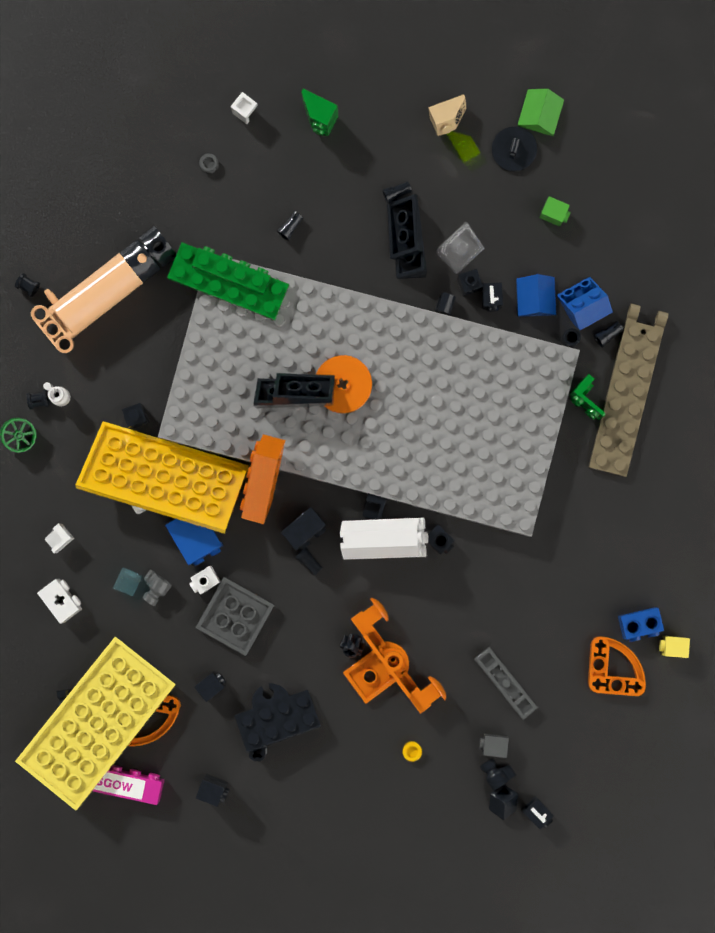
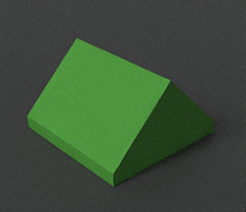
(541, 111)

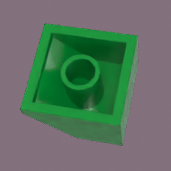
(320, 112)

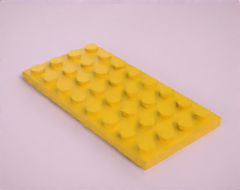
(162, 477)

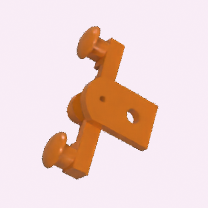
(385, 670)

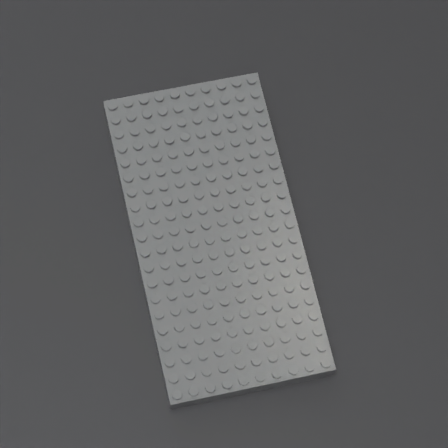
(453, 416)

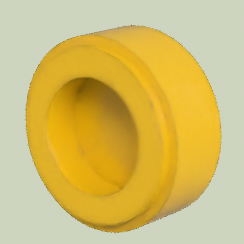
(412, 751)

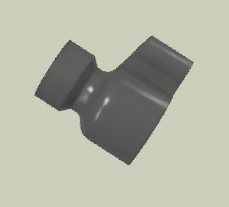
(157, 585)

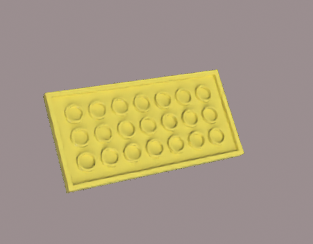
(95, 723)

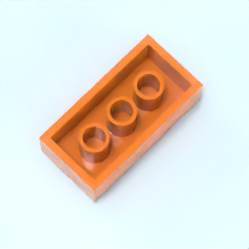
(262, 478)

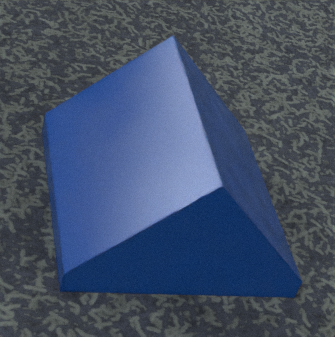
(536, 295)

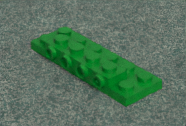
(228, 280)

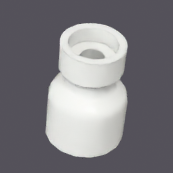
(57, 395)

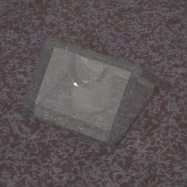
(460, 248)

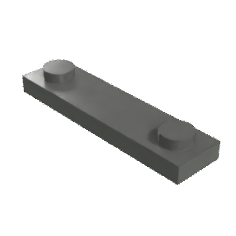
(506, 683)

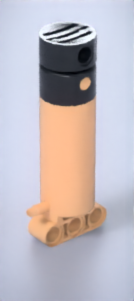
(103, 288)

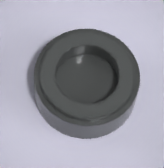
(209, 163)

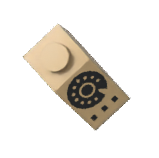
(447, 114)

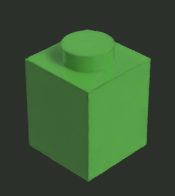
(555, 211)

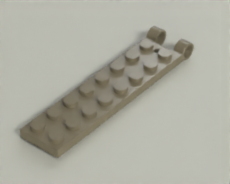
(627, 393)

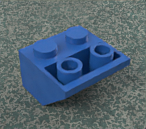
(585, 303)

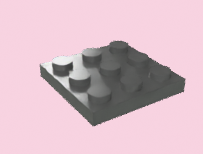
(235, 616)

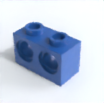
(640, 619)

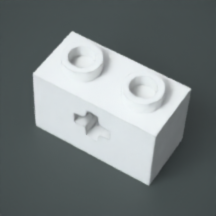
(50, 596)

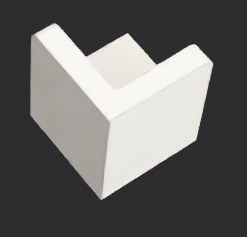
(243, 107)
(59, 538)

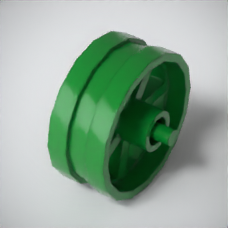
(18, 435)

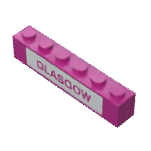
(131, 785)

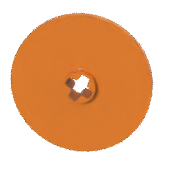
(358, 386)

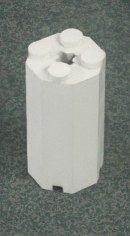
(383, 538)

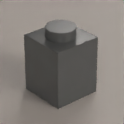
(494, 745)

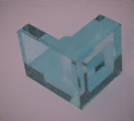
(127, 581)

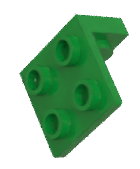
(579, 398)

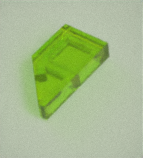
(464, 146)

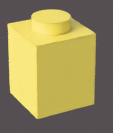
(675, 646)

